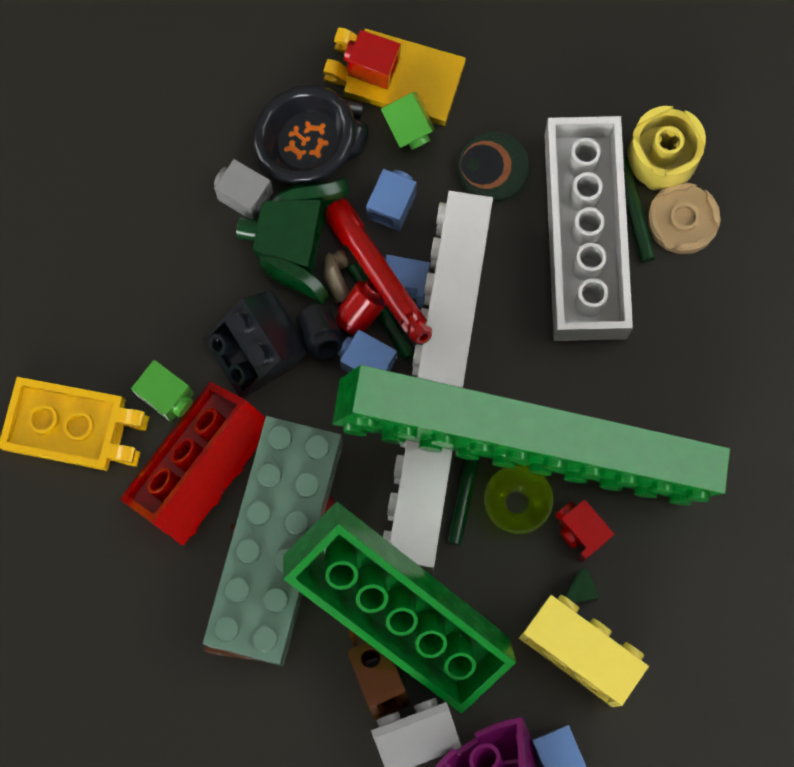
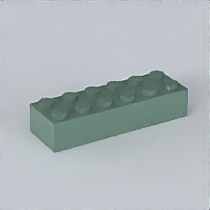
(281, 502)

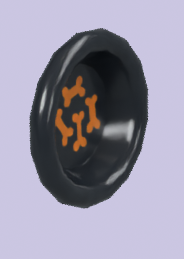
(304, 134)

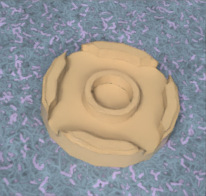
(683, 218)

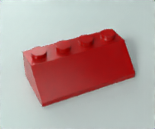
(196, 463)

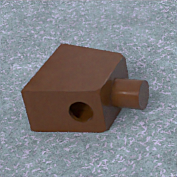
(380, 683)

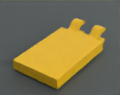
(420, 69)
(69, 425)

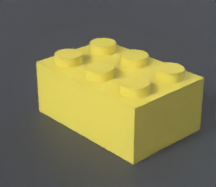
(585, 650)

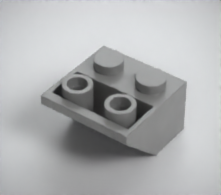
(416, 737)

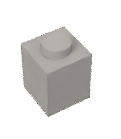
(242, 189)

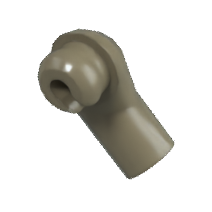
(332, 276)

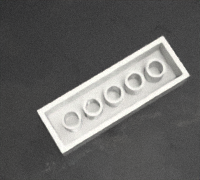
(587, 229)

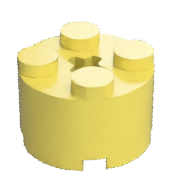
(649, 145)

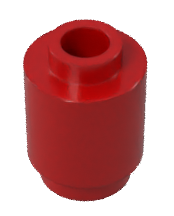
(360, 308)

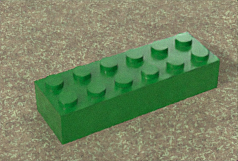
(398, 608)

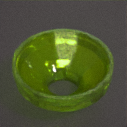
(532, 486)

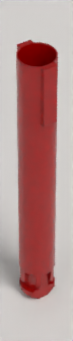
(351, 233)

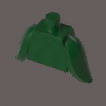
(290, 234)

